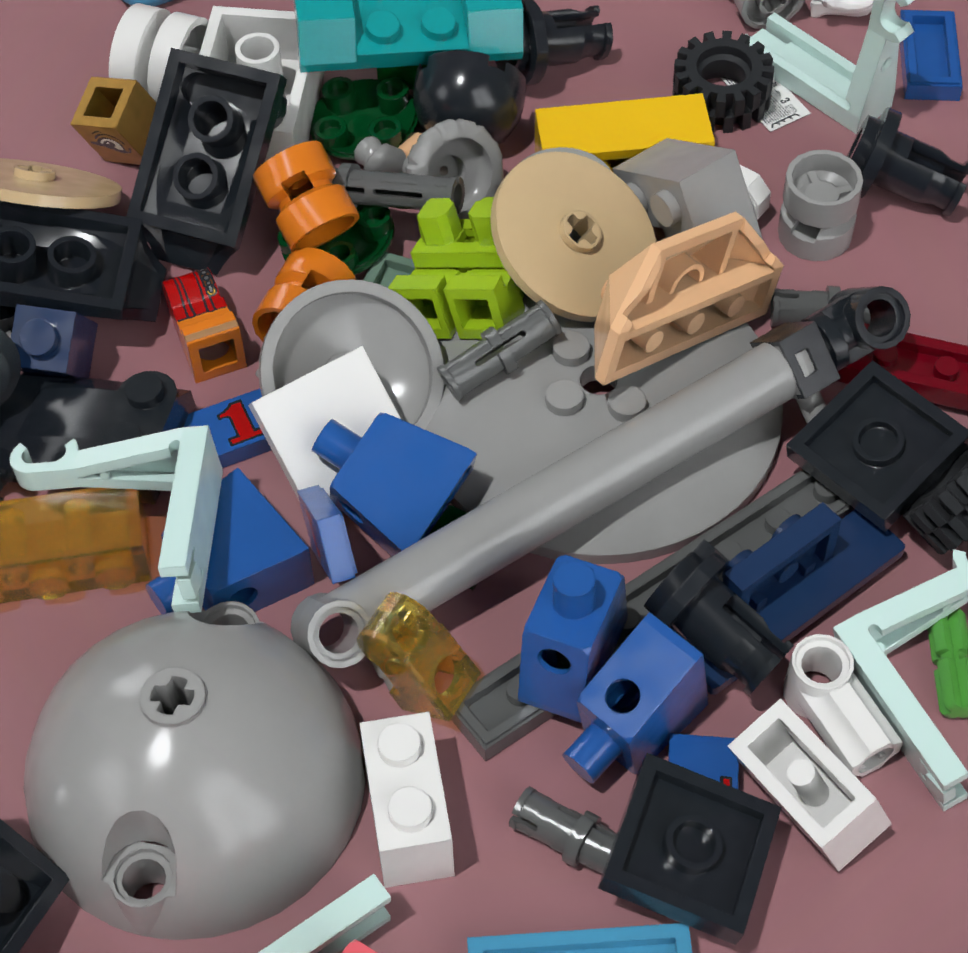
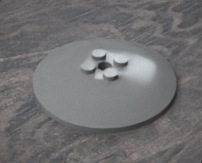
(544, 413)

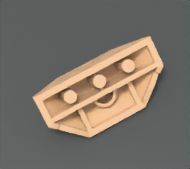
(682, 295)

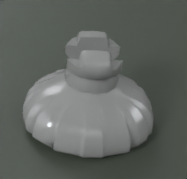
(462, 151)

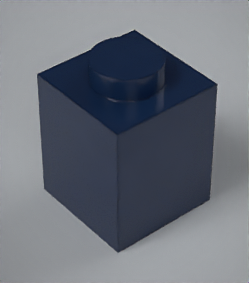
(54, 341)

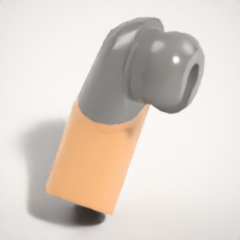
(383, 157)

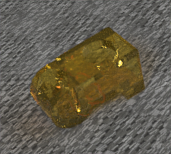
(411, 651)

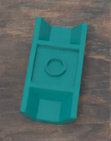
(403, 31)

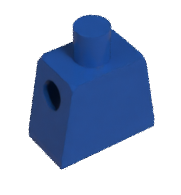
(393, 477)
(251, 555)
(576, 615)
(637, 700)

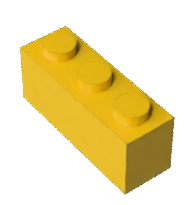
(623, 128)

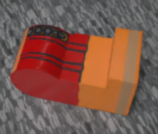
(203, 321)

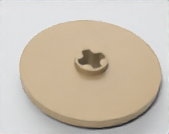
(55, 186)
(536, 214)

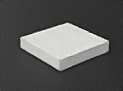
(298, 412)

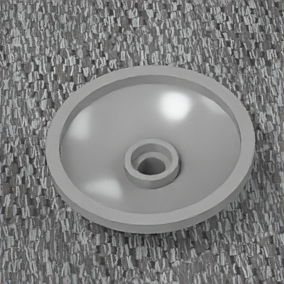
(353, 314)

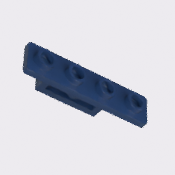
(806, 572)

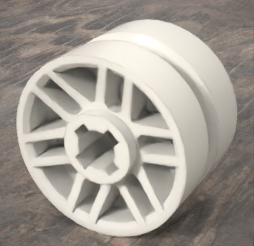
(145, 41)

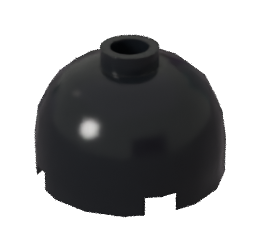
(467, 88)

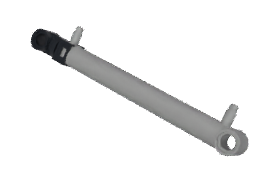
(782, 366)

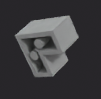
(687, 185)

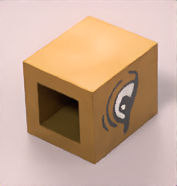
(115, 118)

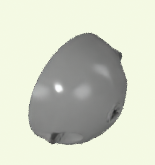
(201, 742)

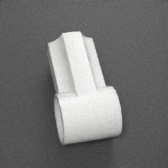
(839, 709)

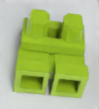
(458, 272)

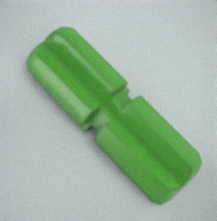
(949, 652)

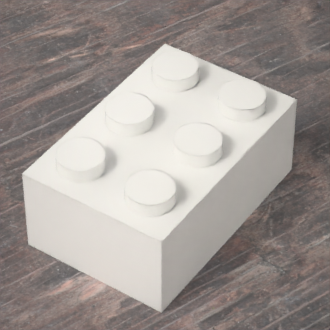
(268, 43)

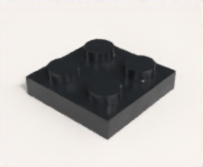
(878, 445)
(690, 849)

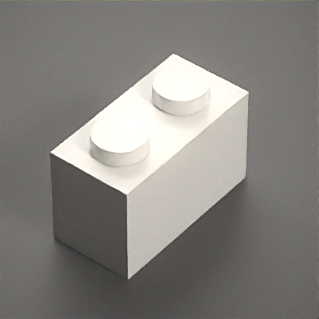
(810, 784)
(407, 799)

